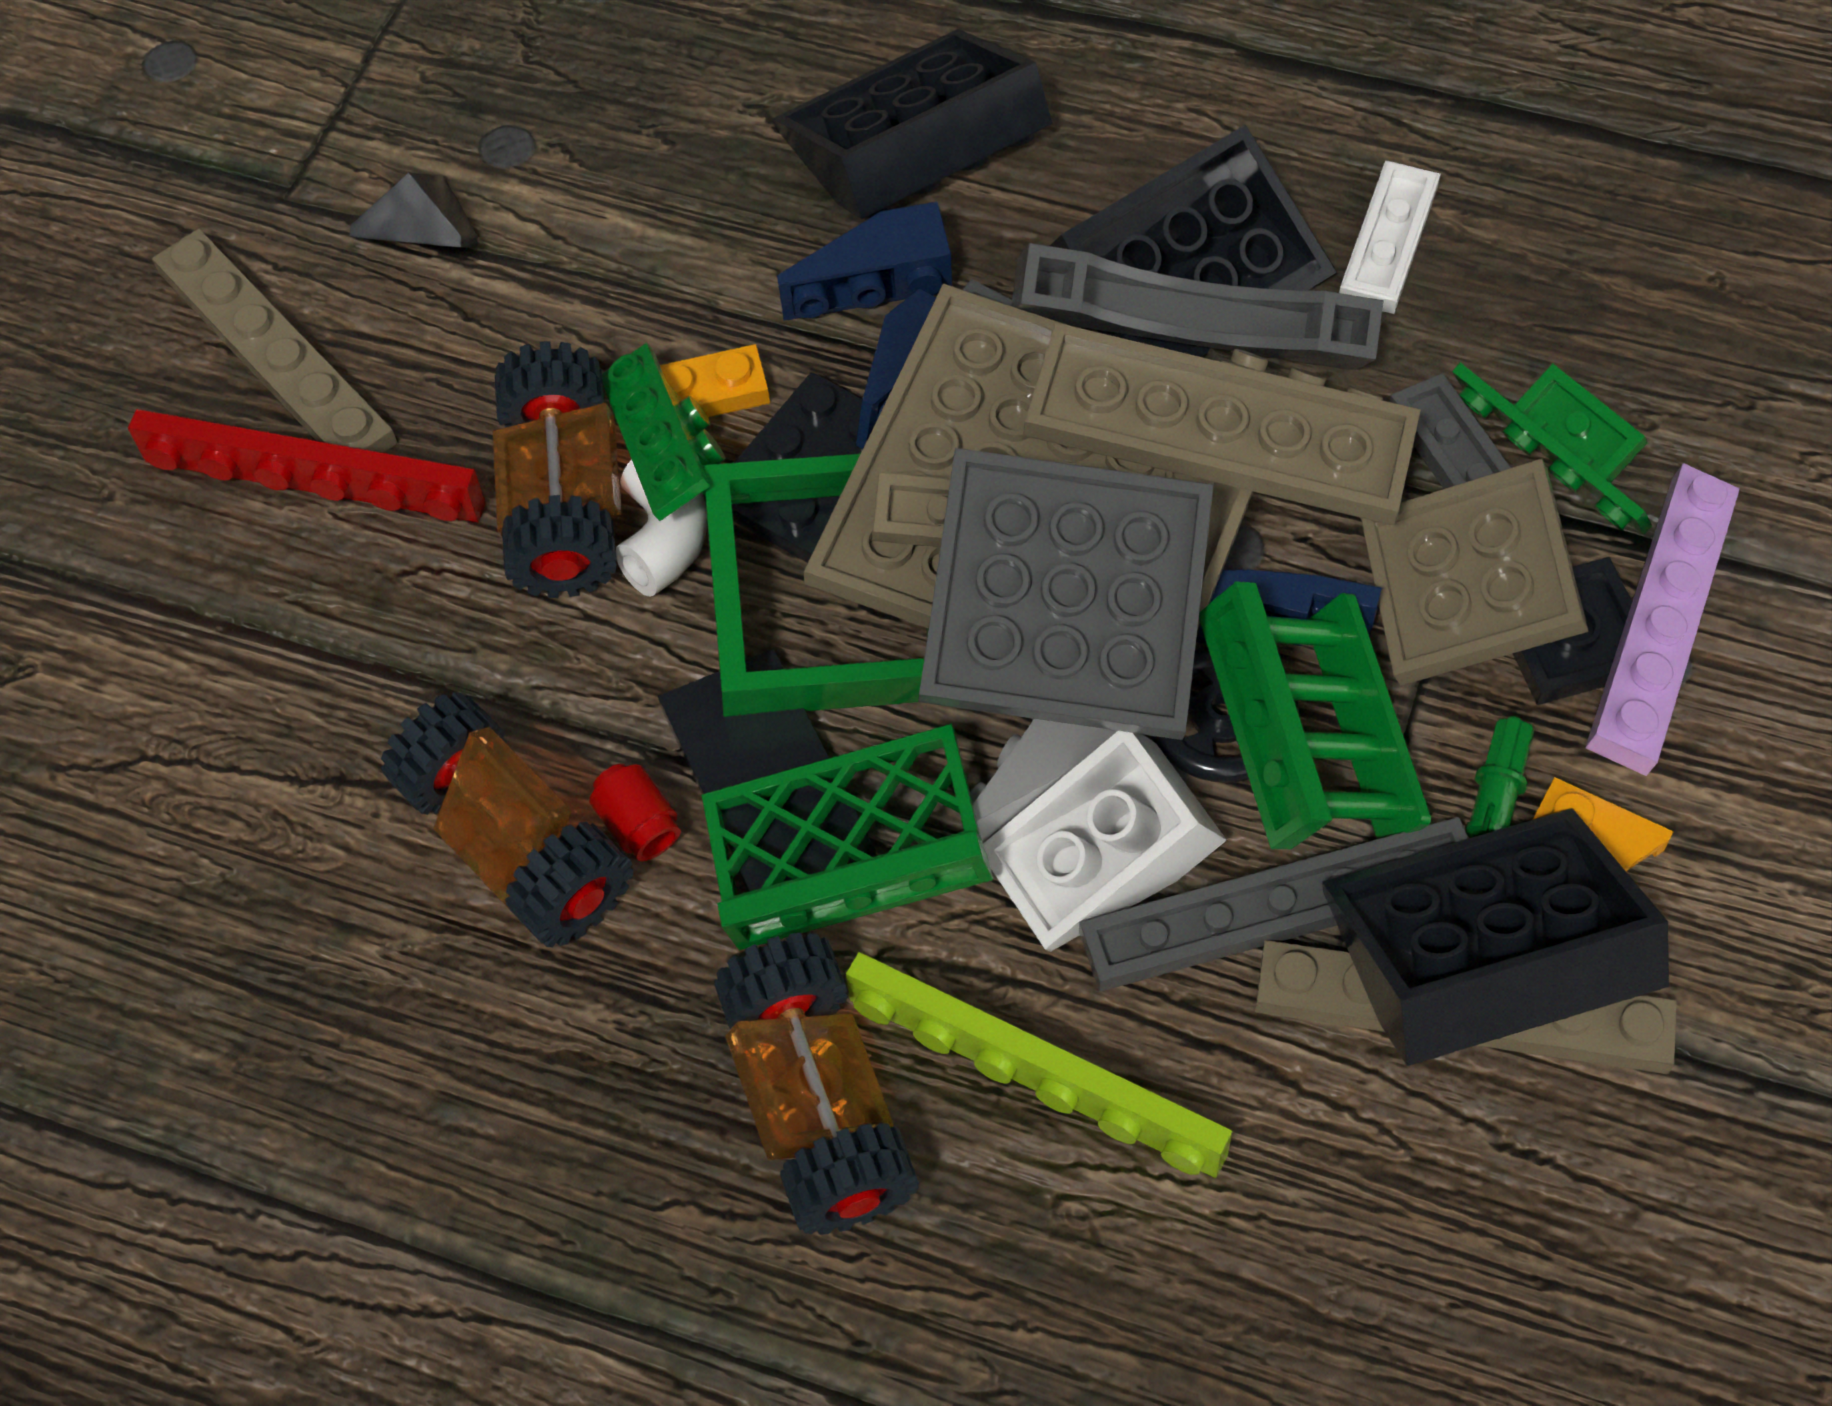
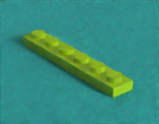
(1057, 1076)

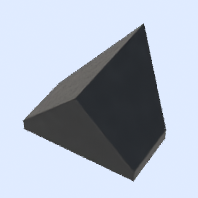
(417, 211)

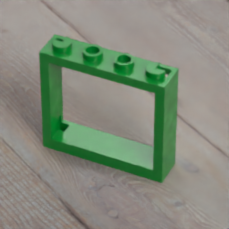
(797, 687)

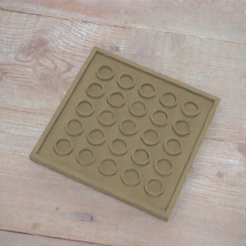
(971, 391)

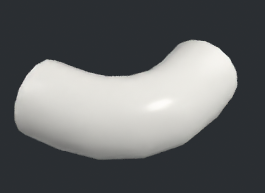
(664, 547)

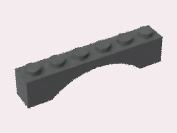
(1122, 299)

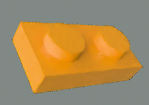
(720, 380)

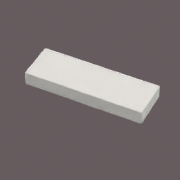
(1390, 234)

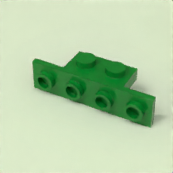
(660, 431)
(1573, 431)

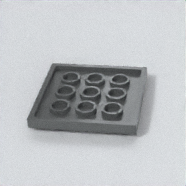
(1067, 594)

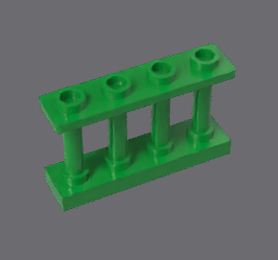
(1270, 730)

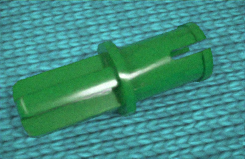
(1501, 777)

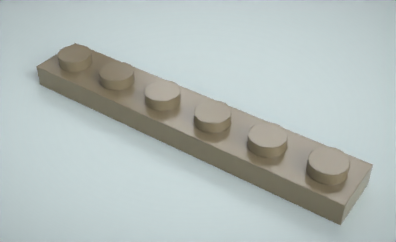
(271, 346)
(1328, 989)

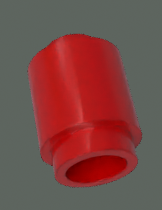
(634, 811)

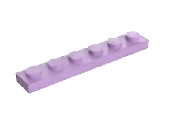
(1663, 621)

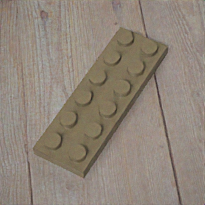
(1223, 423)

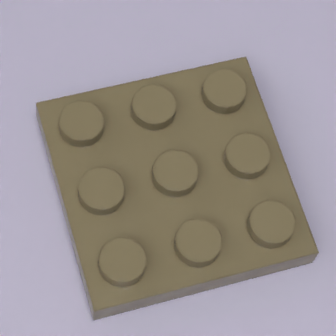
(1474, 574)

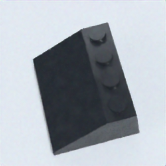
(916, 121)
(1210, 222)
(1498, 935)

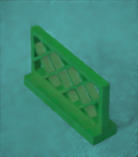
(843, 888)

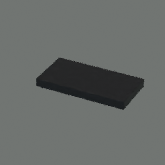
(750, 747)

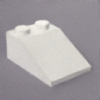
(1101, 839)

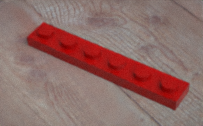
(308, 466)

